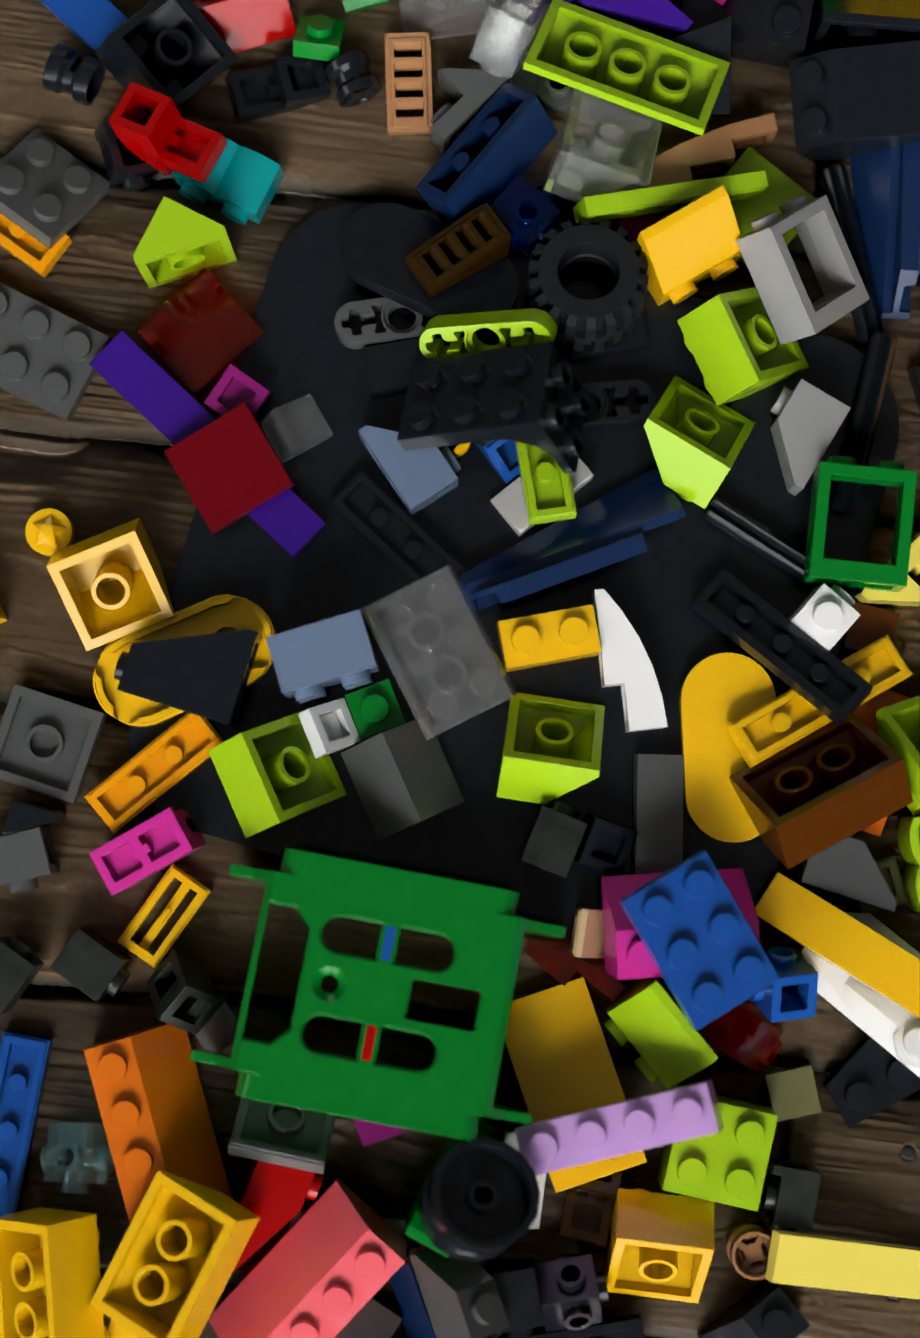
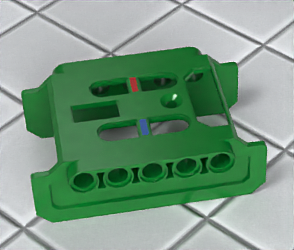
(376, 993)

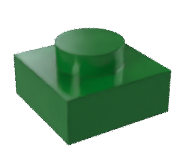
(319, 37)
(375, 709)

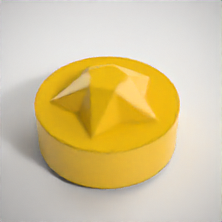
(49, 531)

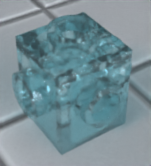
(76, 1156)

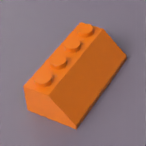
(155, 1111)

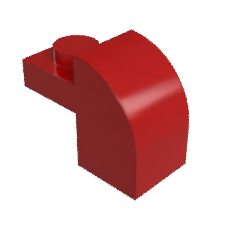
(160, 136)

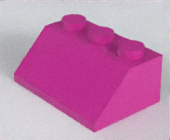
(623, 948)

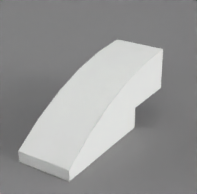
(628, 666)

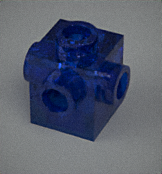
(526, 214)

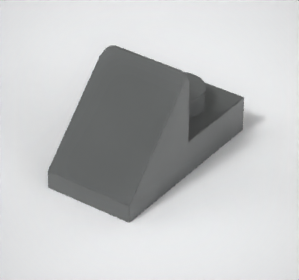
(470, 92)

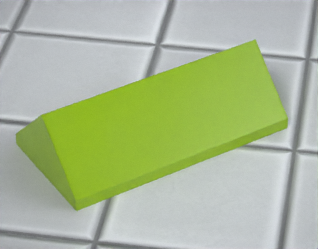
(627, 66)

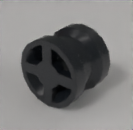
(353, 78)

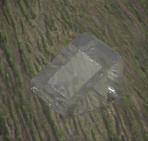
(296, 427)

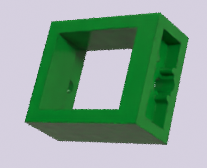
(853, 573)

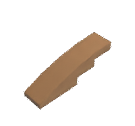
(713, 151)

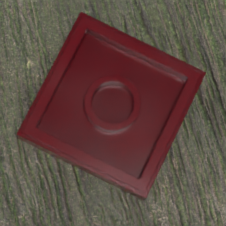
(229, 468)

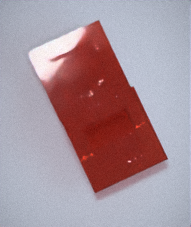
(564, 965)

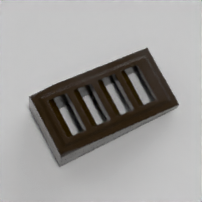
(466, 228)

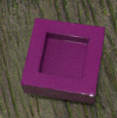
(234, 389)

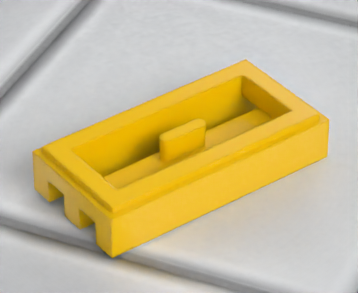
(188, 882)

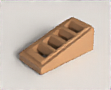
(408, 44)

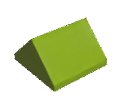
(180, 245)

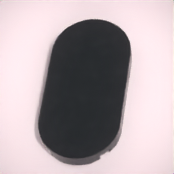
(387, 232)

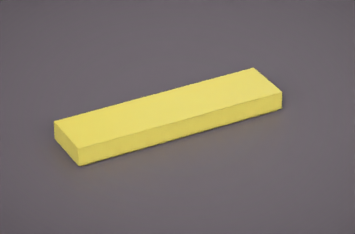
(844, 1264)

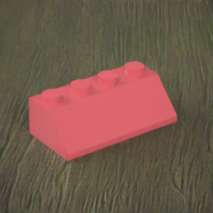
(314, 1273)

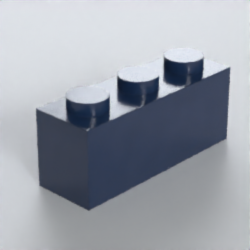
(488, 154)

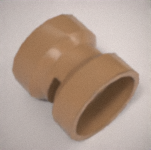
(754, 1258)

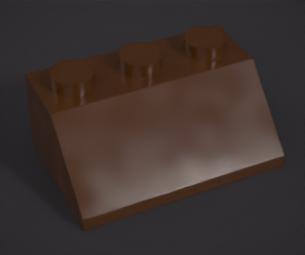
(823, 789)

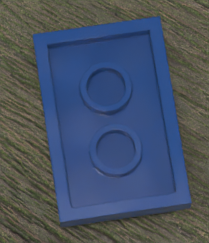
(699, 940)

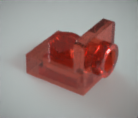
(745, 1037)

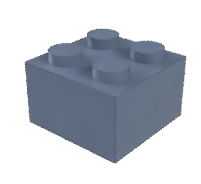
(323, 656)

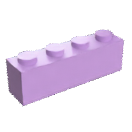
(620, 1127)

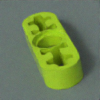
(504, 323)

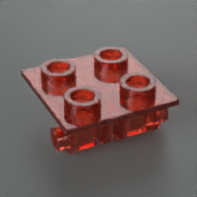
(199, 330)

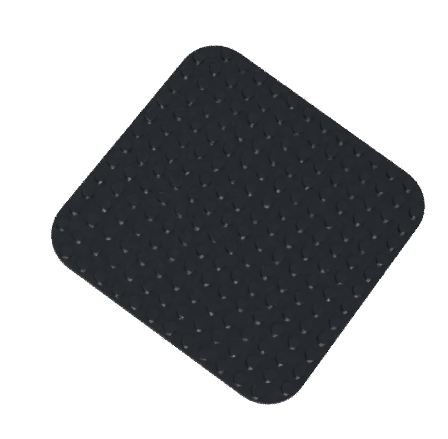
(654, 589)

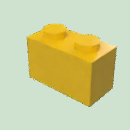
(549, 638)

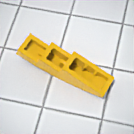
(842, 941)

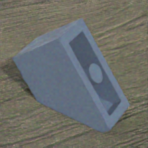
(416, 474)

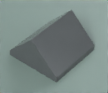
(401, 778)

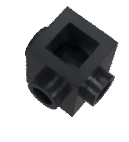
(570, 1292)

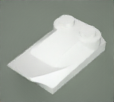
(871, 1011)

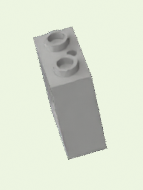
(778, 277)

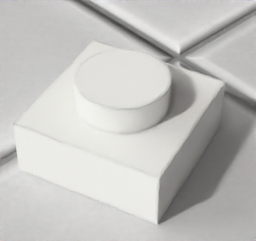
(329, 727)

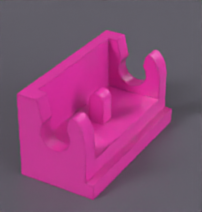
(146, 849)

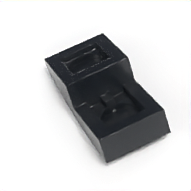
(277, 88)

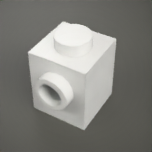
(826, 614)

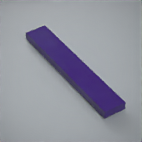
(179, 416)

